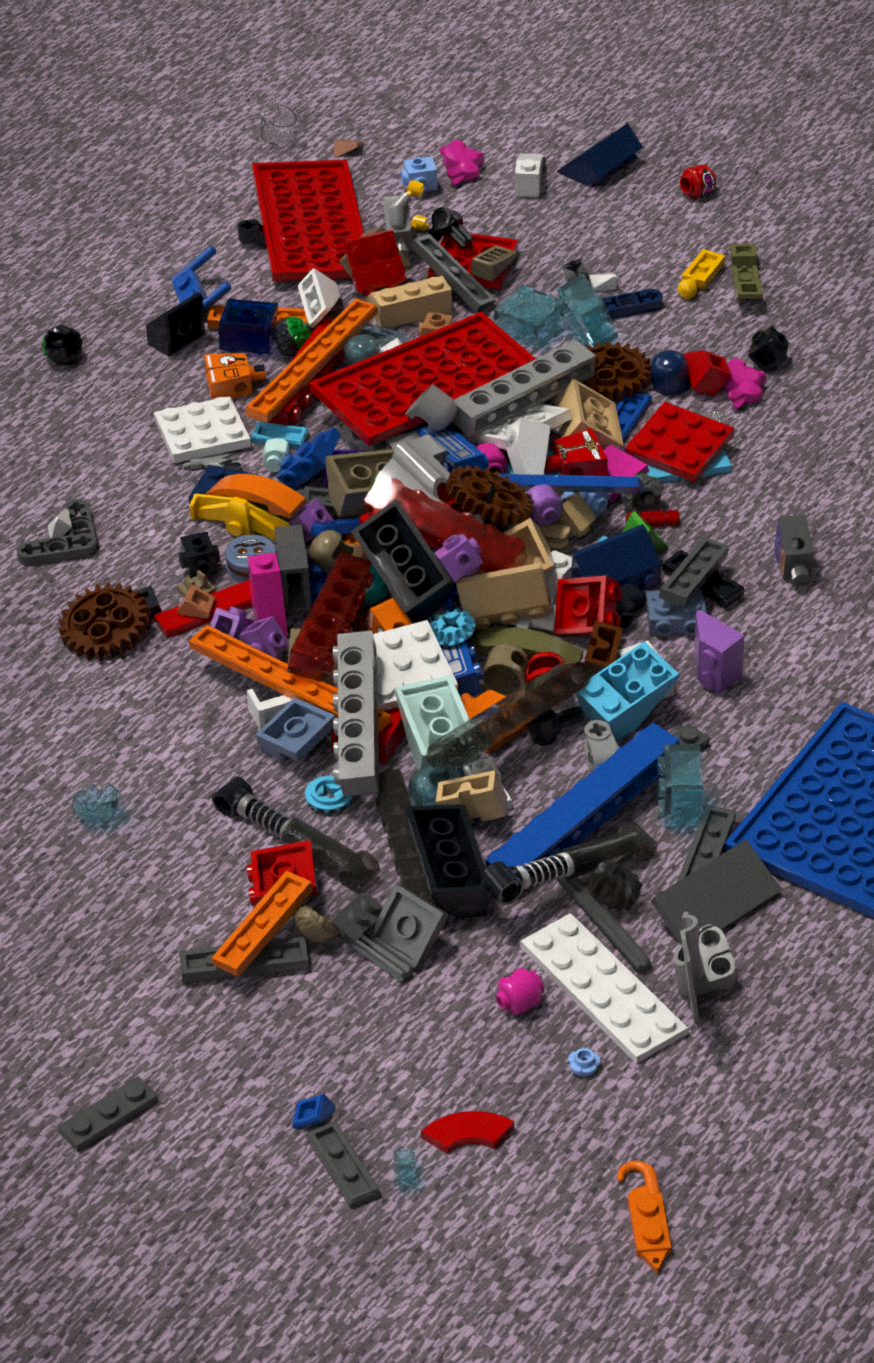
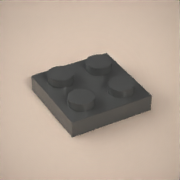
(408, 926)

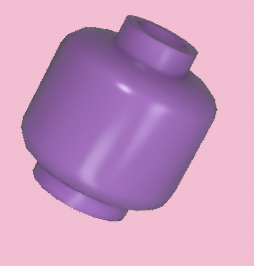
(547, 504)

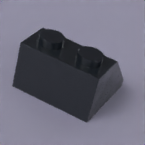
(177, 326)

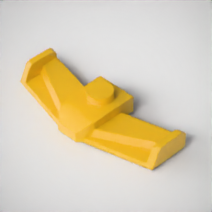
(239, 515)

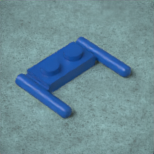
(188, 283)

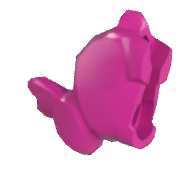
(461, 162)
(744, 383)

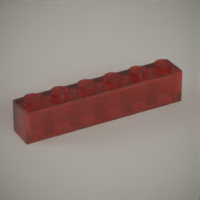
(439, 522)

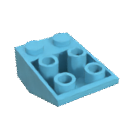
(627, 690)

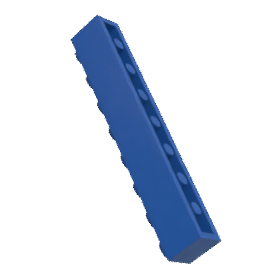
(589, 801)

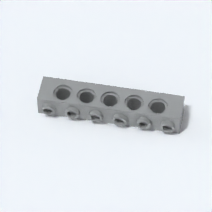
(523, 388)
(356, 714)

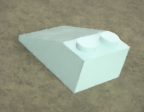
(428, 713)

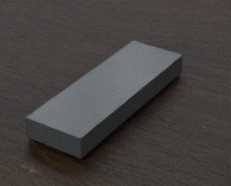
(343, 1164)

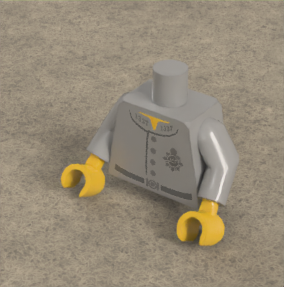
(398, 216)

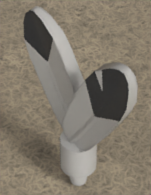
(215, 460)

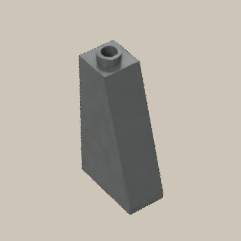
(293, 568)

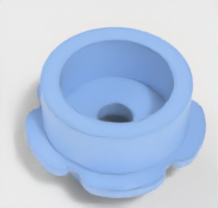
(582, 1067)

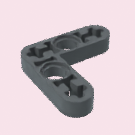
(74, 539)

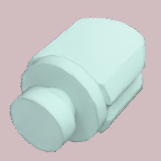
(274, 452)

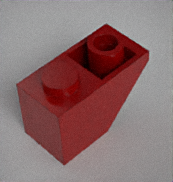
(707, 371)

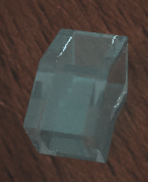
(405, 1167)

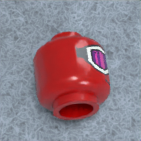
(698, 181)

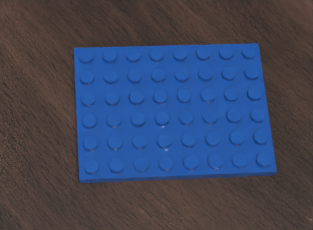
(820, 814)

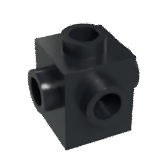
(768, 348)
(198, 554)

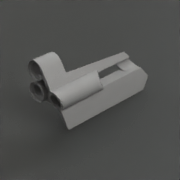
(419, 466)
(697, 963)

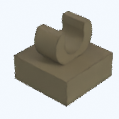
(199, 581)

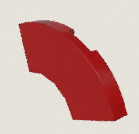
(467, 1128)

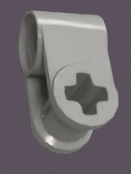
(599, 743)

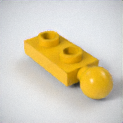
(700, 273)

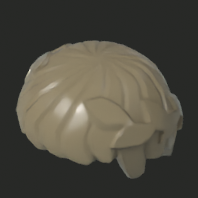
(314, 925)

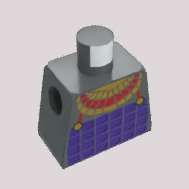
(797, 560)

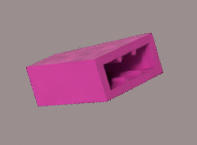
(267, 589)

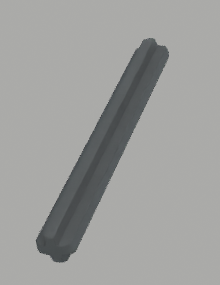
(607, 924)

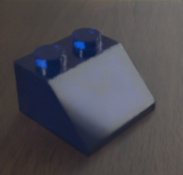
(247, 326)

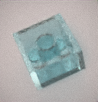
(585, 312)
(529, 316)
(680, 786)

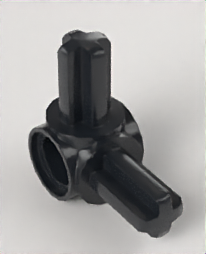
(453, 227)
(549, 724)

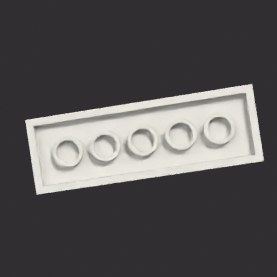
(604, 988)

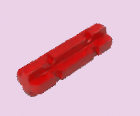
(658, 518)

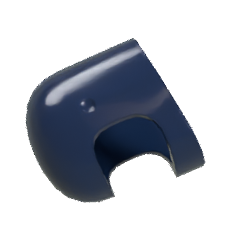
(669, 373)

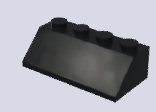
(404, 561)
(449, 858)

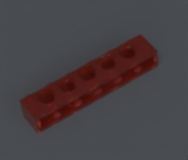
(330, 616)

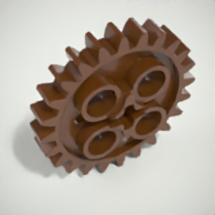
(619, 371)
(472, 488)
(104, 621)

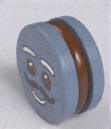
(238, 551)

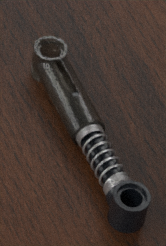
(626, 845)
(351, 867)

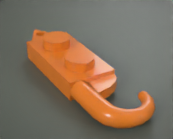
(647, 1216)

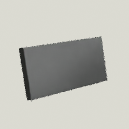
(718, 891)

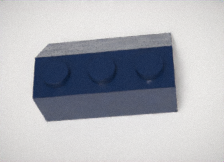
(603, 157)
(623, 557)

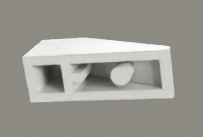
(528, 175)
(317, 295)
(527, 446)

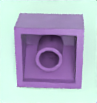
(717, 653)

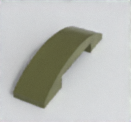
(745, 271)
(529, 640)

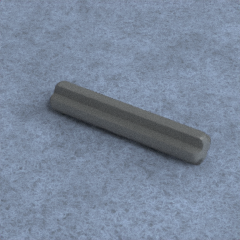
(379, 956)

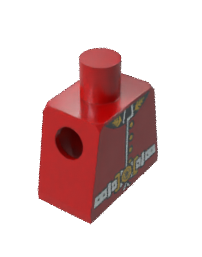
(578, 455)

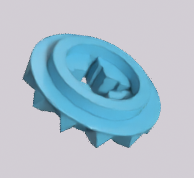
(451, 635)
(315, 795)

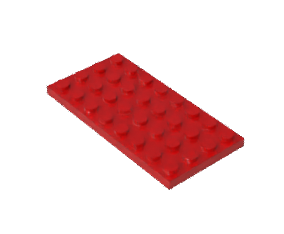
(306, 216)
(380, 389)

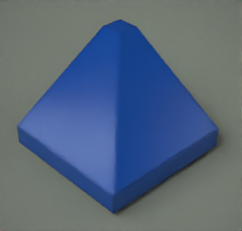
(312, 1111)

